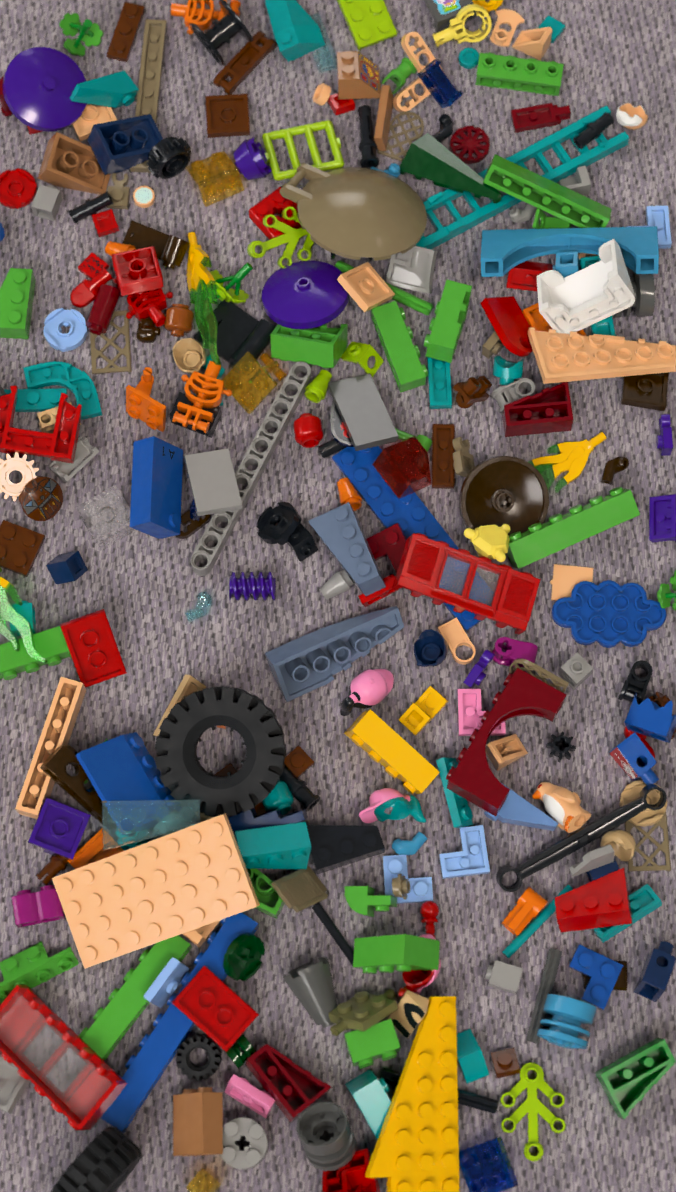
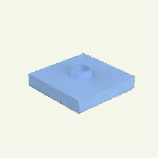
(166, 982)

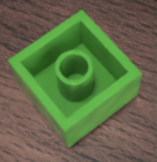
(372, 1044)

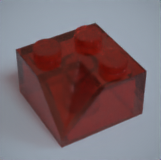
(404, 467)

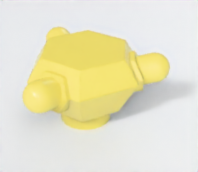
(490, 541)

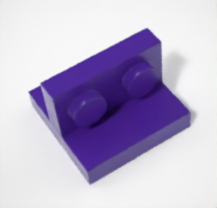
(59, 829)

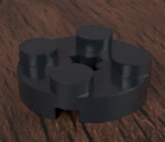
(287, 520)

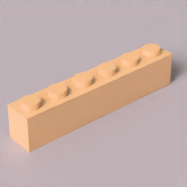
(55, 733)

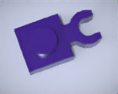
(664, 440)
(477, 673)

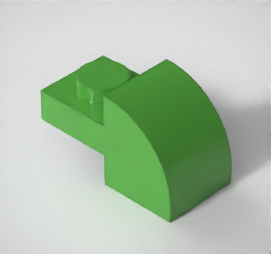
(364, 901)

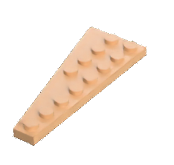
(597, 356)

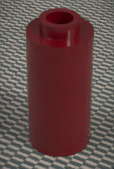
(103, 309)

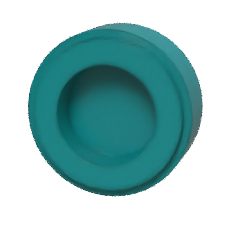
(469, 58)

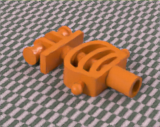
(190, 13)
(209, 388)

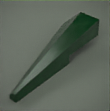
(434, 162)

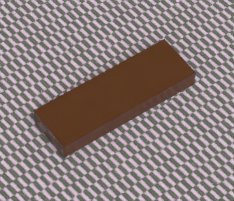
(443, 456)

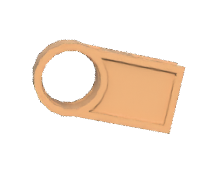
(455, 637)

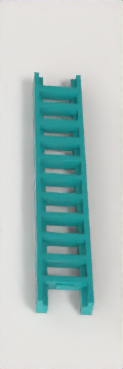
(534, 151)

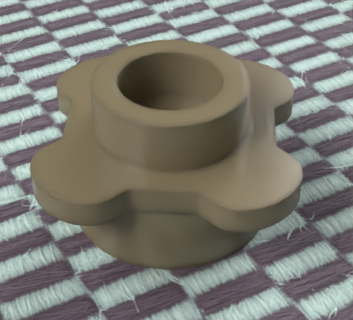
(400, 886)

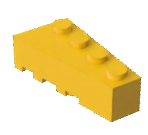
(392, 752)

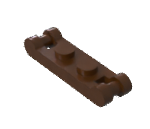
(244, 62)

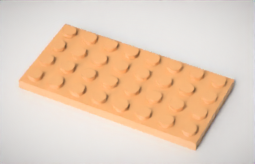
(155, 891)

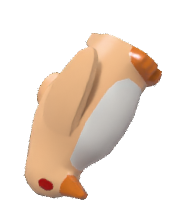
(562, 806)

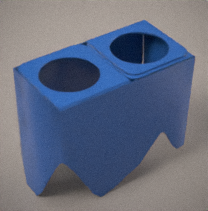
(651, 719)

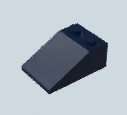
(123, 142)

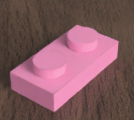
(250, 1096)

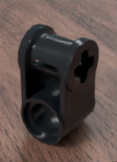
(635, 683)

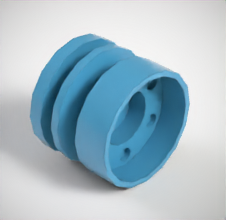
(566, 1021)

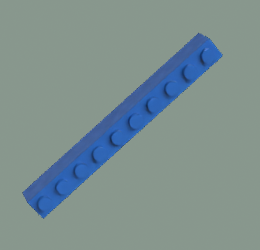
(170, 1029)

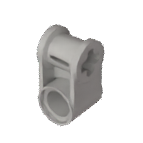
(511, 393)

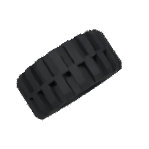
(101, 1164)

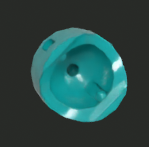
(507, 370)

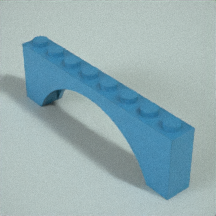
(510, 247)

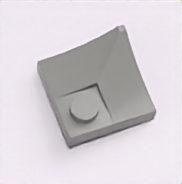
(412, 269)
(11, 1086)

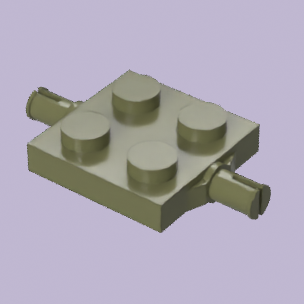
(362, 1011)

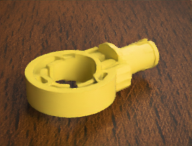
(458, 23)

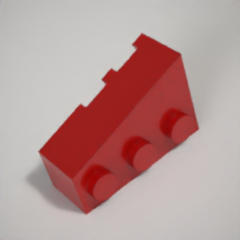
(595, 904)

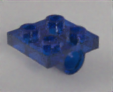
(487, 1167)

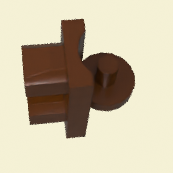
(472, 391)

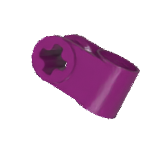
(513, 650)

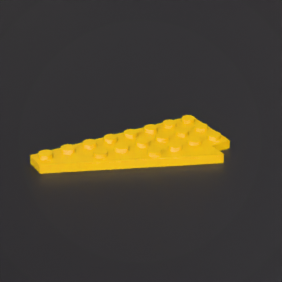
(421, 1126)

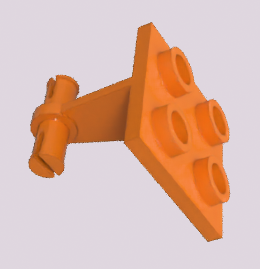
(142, 406)

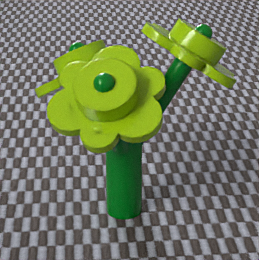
(228, 294)

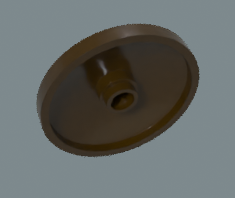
(504, 493)

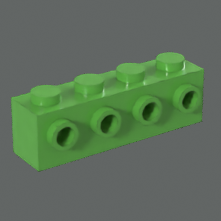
(519, 74)

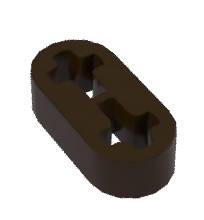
(194, 526)

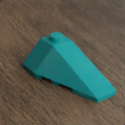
(293, 29)

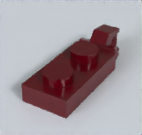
(538, 116)

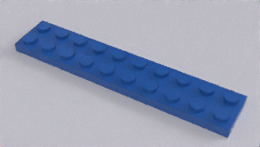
(389, 509)

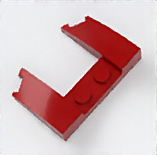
(57, 446)

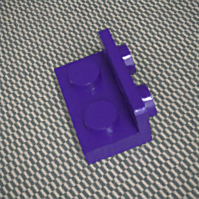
(662, 518)

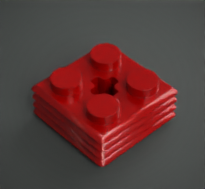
(272, 204)
(137, 270)

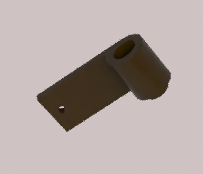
(167, 247)

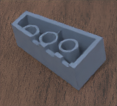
(347, 542)

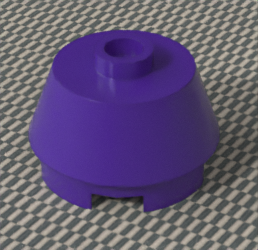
(251, 160)

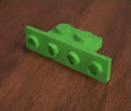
(33, 968)

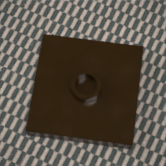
(645, 391)

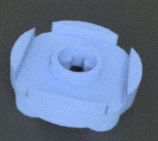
(66, 318)

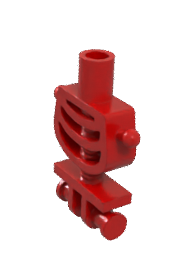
(147, 304)

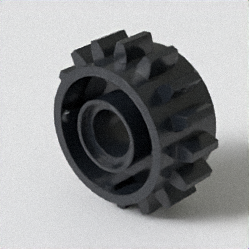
(169, 157)

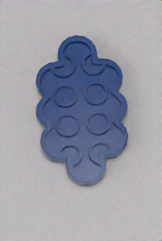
(608, 614)

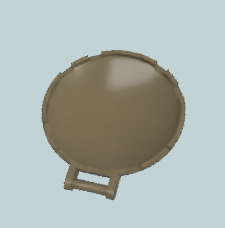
(357, 211)

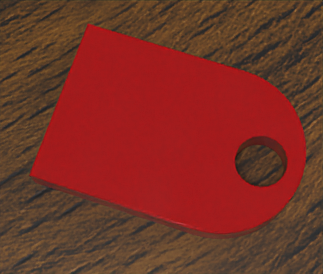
(509, 324)

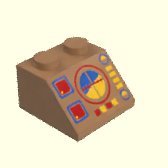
(357, 76)

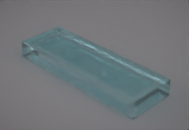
(324, 56)

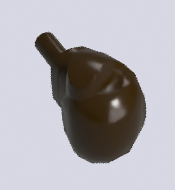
(147, 331)

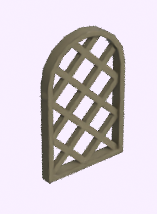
(401, 133)
(540, 671)

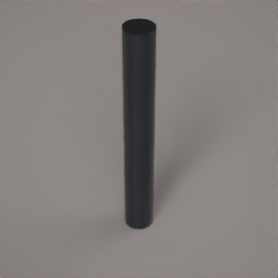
(334, 931)

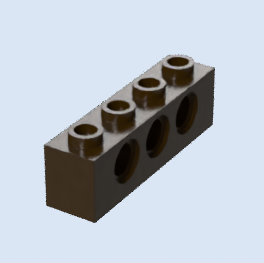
(55, 768)

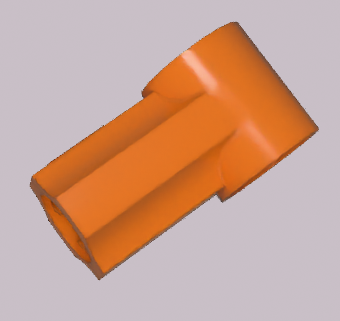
(527, 907)

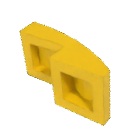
(423, 711)

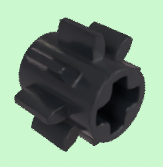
(555, 749)

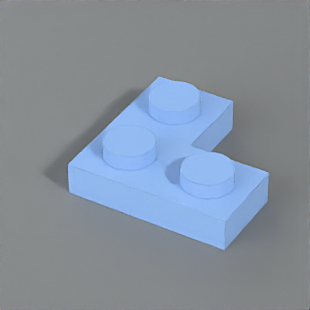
(659, 217)
(472, 858)
(420, 888)

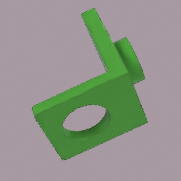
(548, 222)

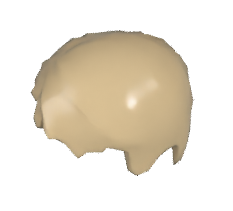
(189, 355)
(621, 842)

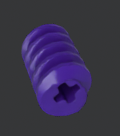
(252, 586)

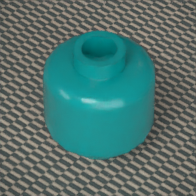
(279, 798)

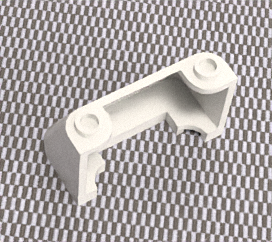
(587, 294)

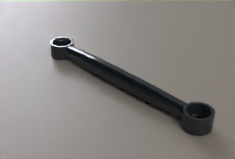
(581, 837)

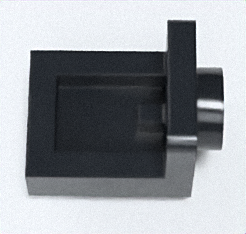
(302, 543)

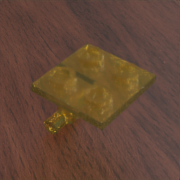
(251, 381)

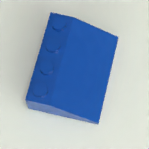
(123, 770)

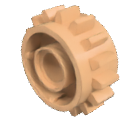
(20, 465)

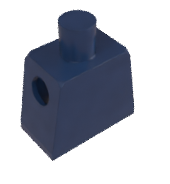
(656, 972)

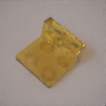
(215, 178)

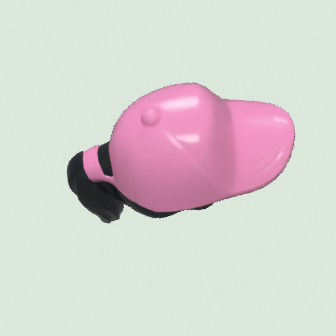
(367, 690)

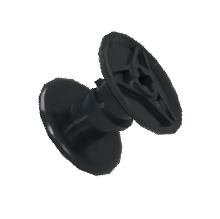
(221, 32)

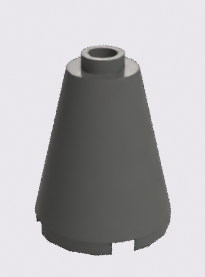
(314, 989)

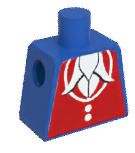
(634, 750)

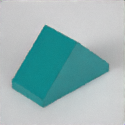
(470, 1057)

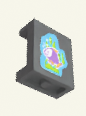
(445, 10)

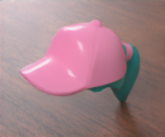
(388, 797)

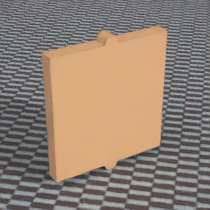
(566, 578)

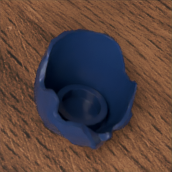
(430, 648)

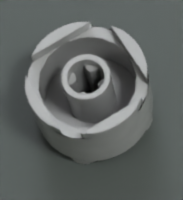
(252, 1154)

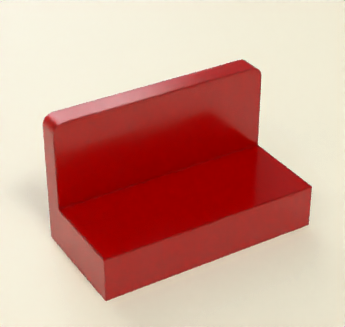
(524, 275)

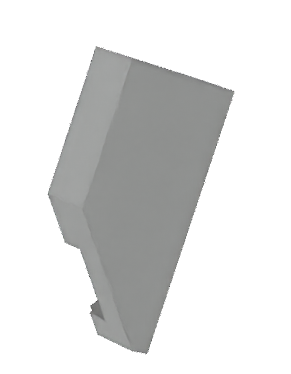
(594, 859)

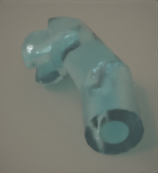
(202, 607)

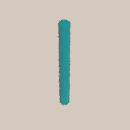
(533, 926)

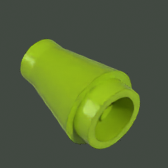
(318, 386)

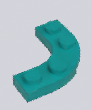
(68, 376)

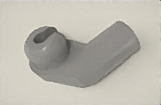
(526, 214)

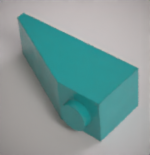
(108, 91)

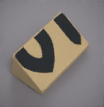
(409, 1013)

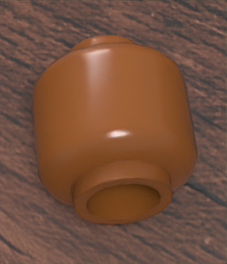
(179, 320)

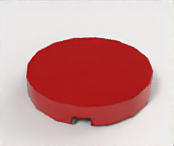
(19, 193)

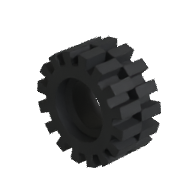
(188, 1067)

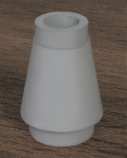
(337, 584)

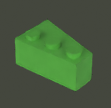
(16, 303)
(448, 322)
(314, 345)
(396, 953)

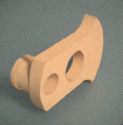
(508, 17)

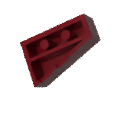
(540, 413)
(285, 1081)

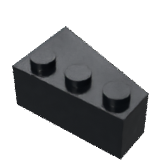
(342, 845)

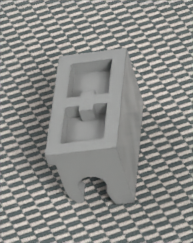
(83, 455)

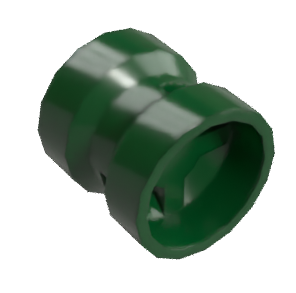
(236, 1055)

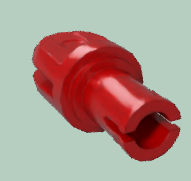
(88, 289)

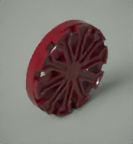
(470, 145)

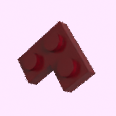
(390, 543)

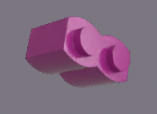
(37, 907)

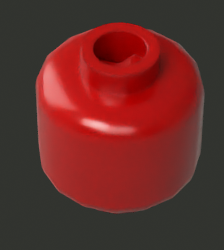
(308, 430)

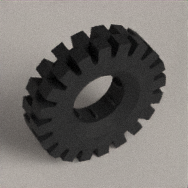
(179, 759)

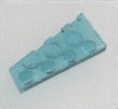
(144, 819)

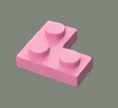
(471, 713)

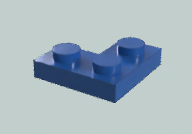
(602, 974)

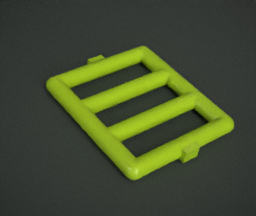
(308, 130)

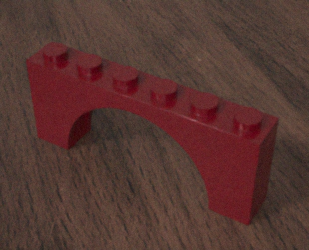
(521, 697)

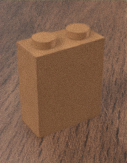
(198, 1122)

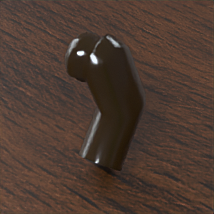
(612, 467)

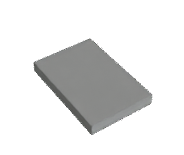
(213, 482)

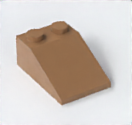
(72, 166)

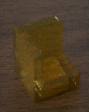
(204, 1182)

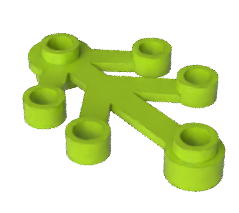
(290, 235)
(533, 1107)

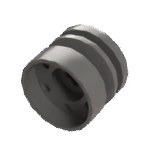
(644, 296)
(326, 1136)

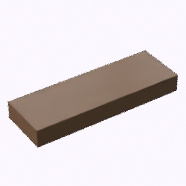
(383, 118)

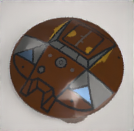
(41, 498)

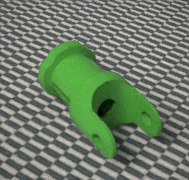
(401, 73)

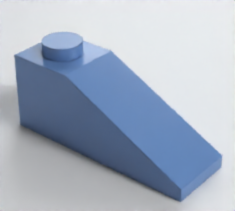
(521, 812)

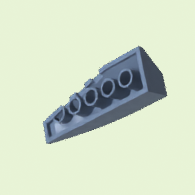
(315, 657)

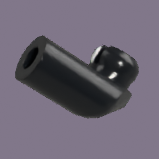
(446, 128)

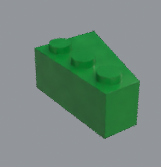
(634, 1075)

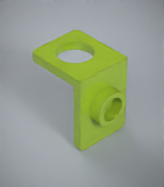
(360, 353)

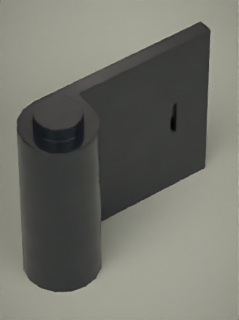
(239, 333)

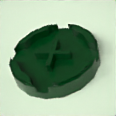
(243, 957)

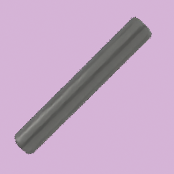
(545, 988)

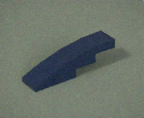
(250, 820)

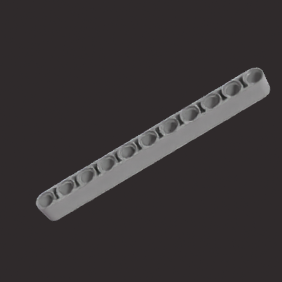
(253, 457)

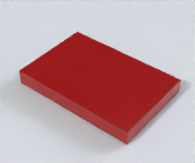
(93, 648)
(215, 1008)

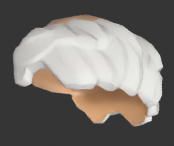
(631, 116)

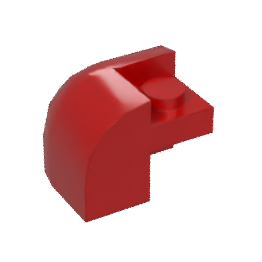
(351, 1176)

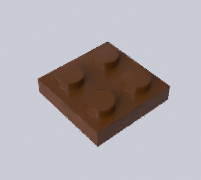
(227, 115)
(18, 547)

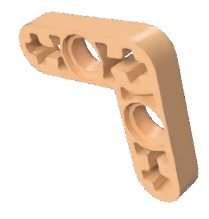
(410, 89)

